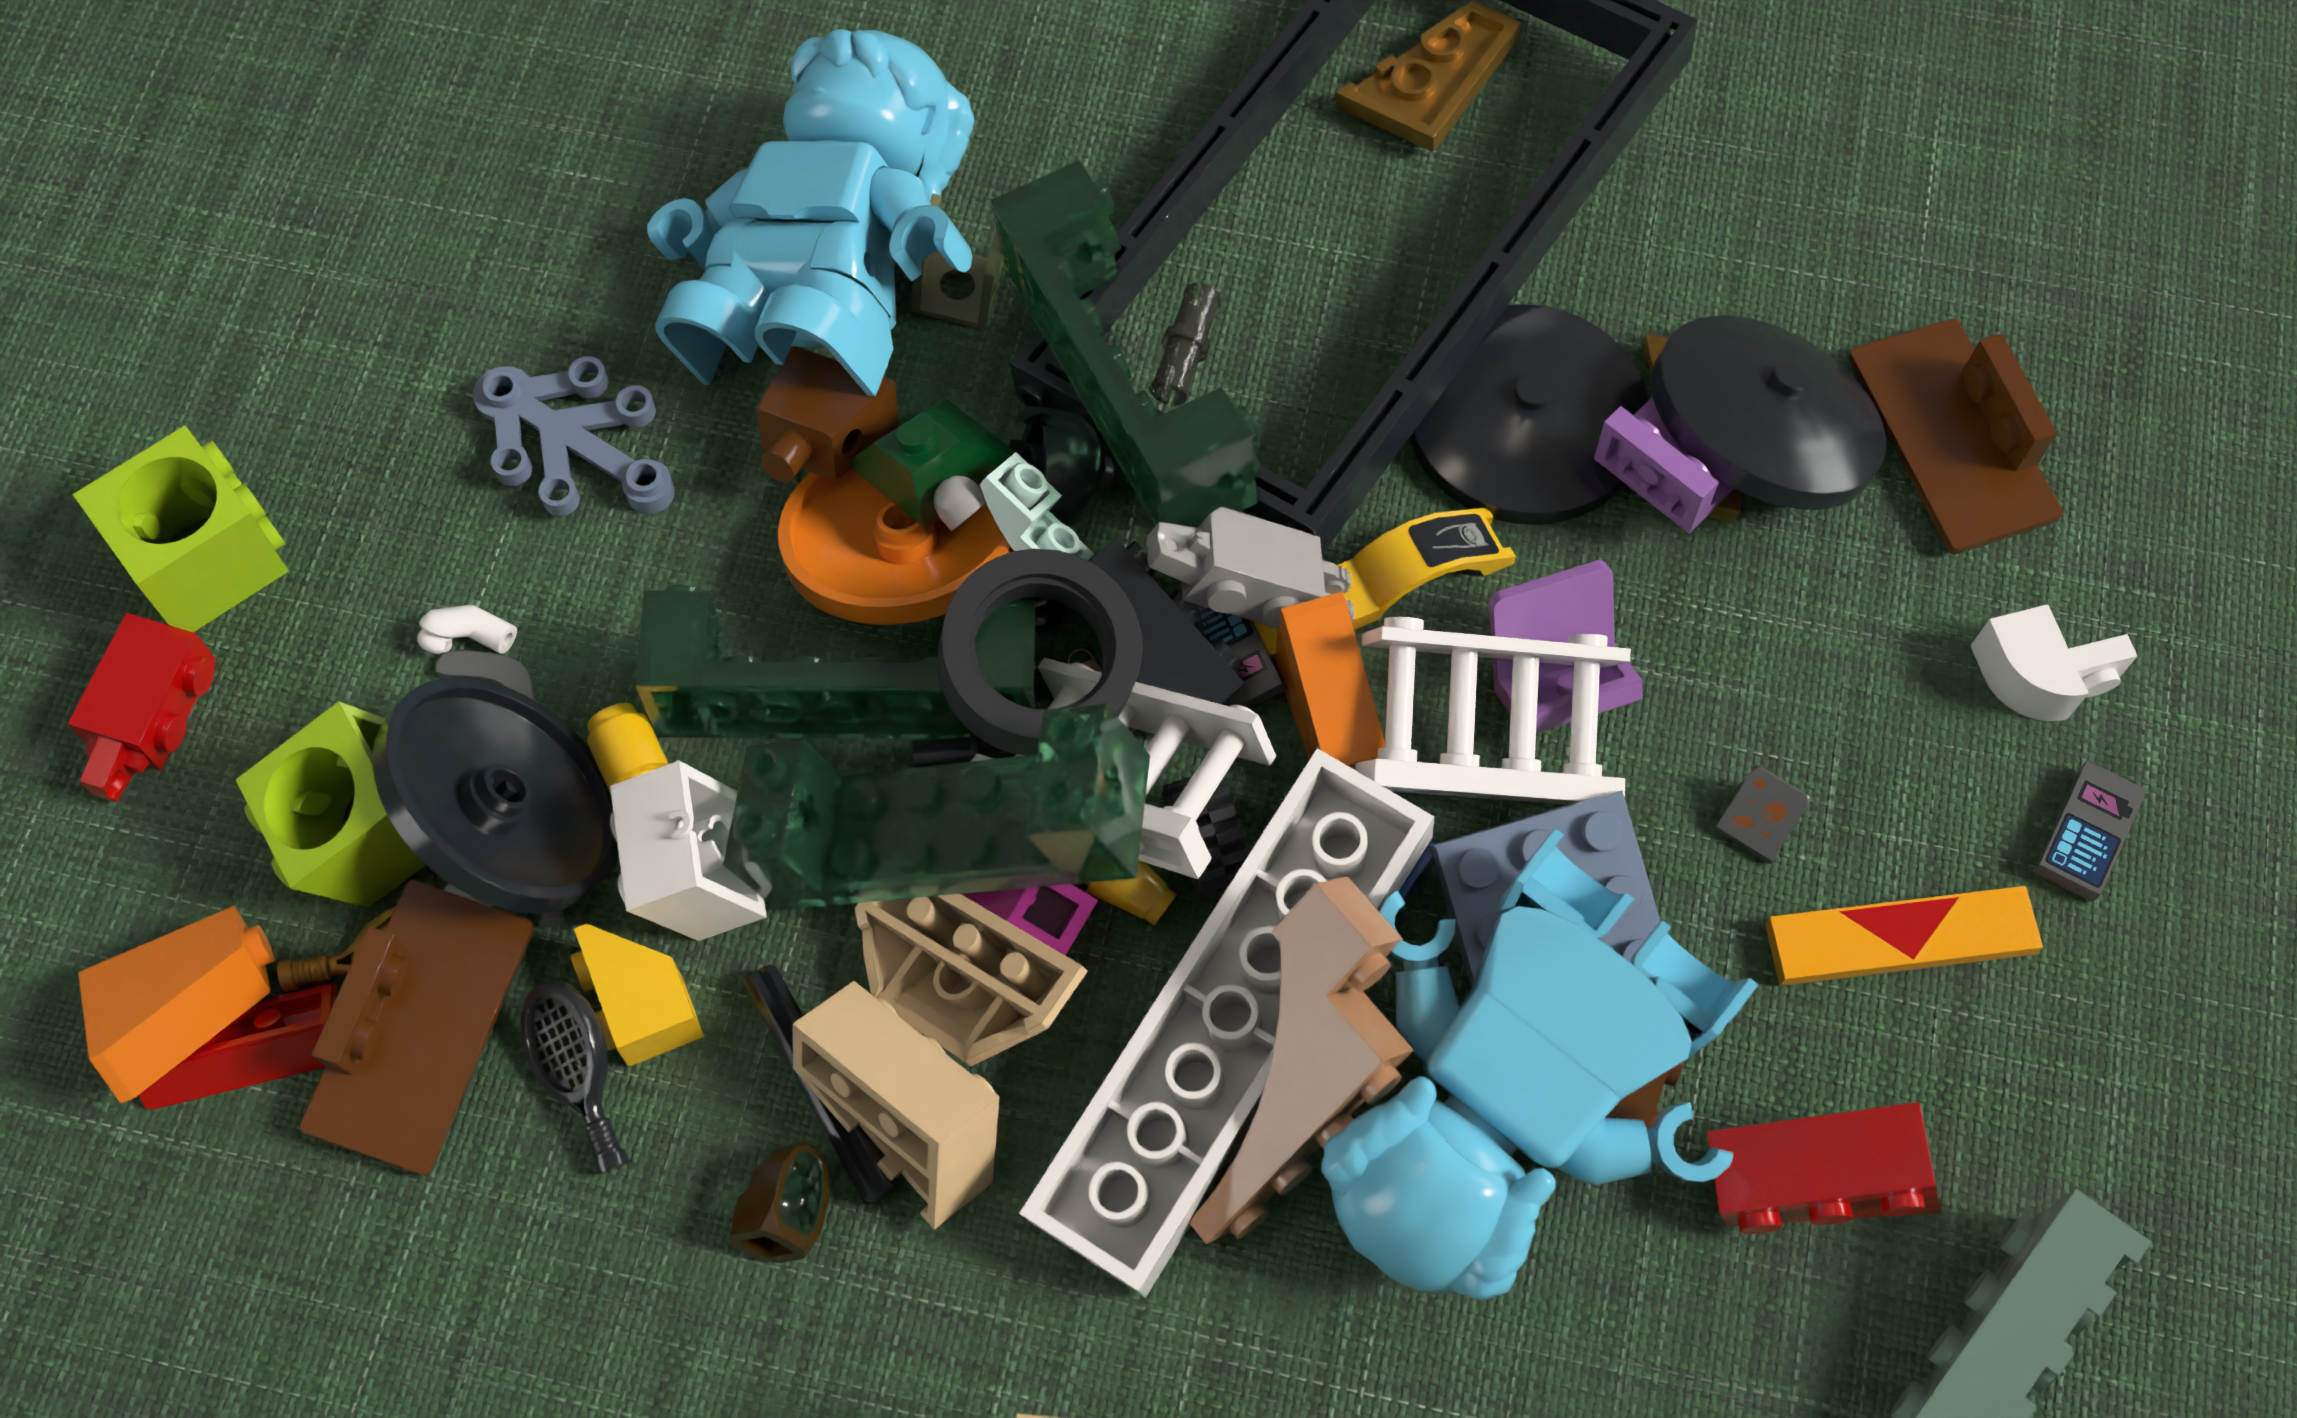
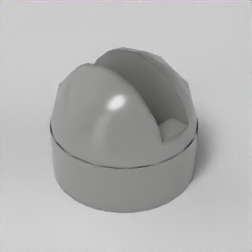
(957, 500)

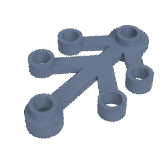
(568, 430)

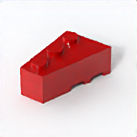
(1826, 1169)

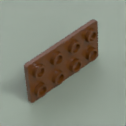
(1963, 431)
(413, 1026)

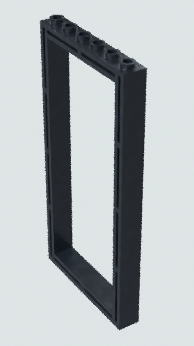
(1625, 27)

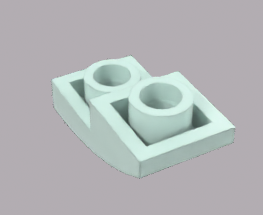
(1021, 507)

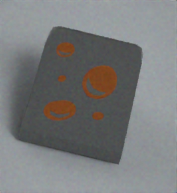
(1763, 814)

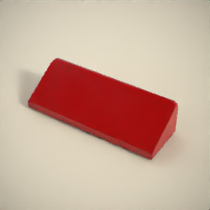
(258, 1047)

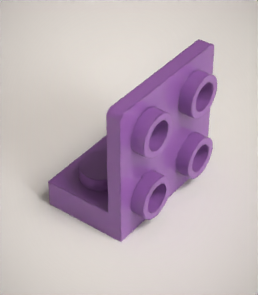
(1657, 467)

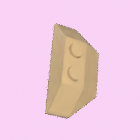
(963, 973)

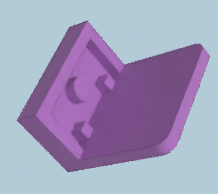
(1551, 610)

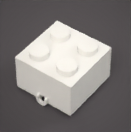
(673, 849)

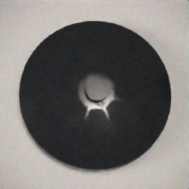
(1768, 412)
(1528, 417)
(495, 795)

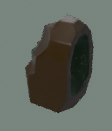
(783, 1205)

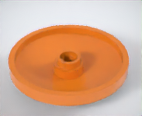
(870, 559)

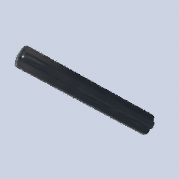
(854, 1147)

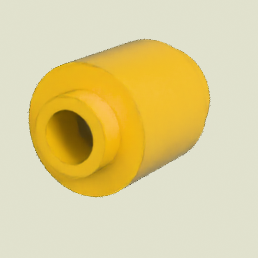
(623, 743)

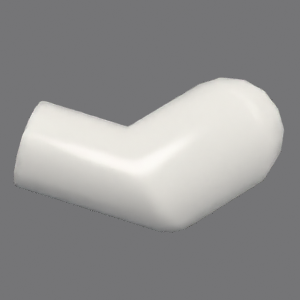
(470, 621)

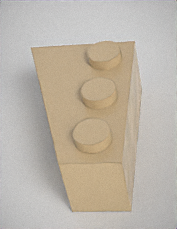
(905, 1095)

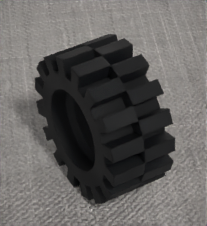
(1221, 836)

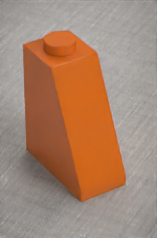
(1327, 680)
(170, 998)

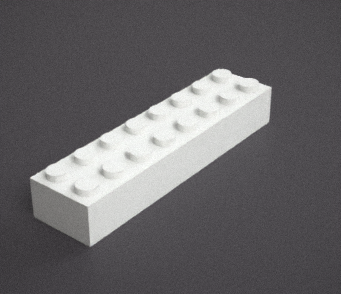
(1205, 1048)

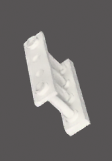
(1459, 768)
(1171, 833)

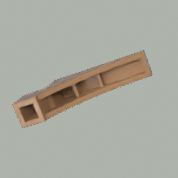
(1326, 1053)

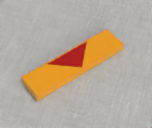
(1903, 935)

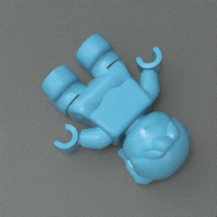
(816, 222)
(1528, 1066)

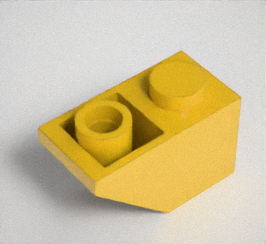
(639, 993)

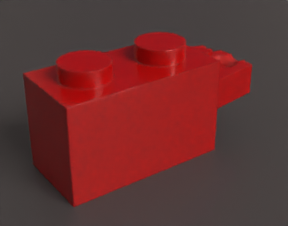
(139, 702)

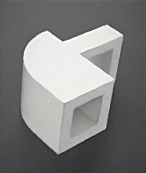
(2036, 671)

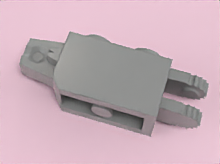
(1245, 565)

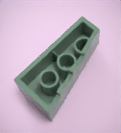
(2025, 1312)

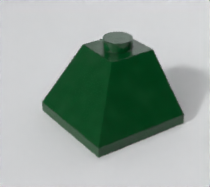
(927, 451)

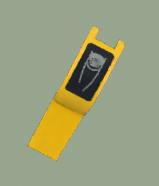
(1412, 557)

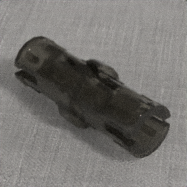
(1185, 344)

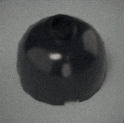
(1069, 458)

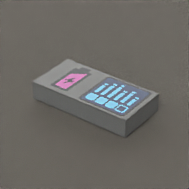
(1241, 635)
(2089, 831)

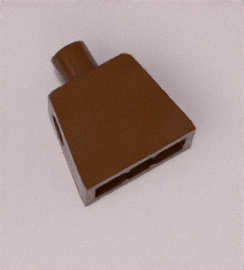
(820, 417)

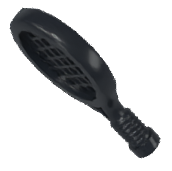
(588, 1094)

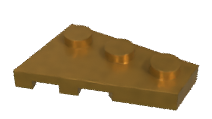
(1435, 80)

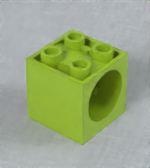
(162, 492)
(300, 806)

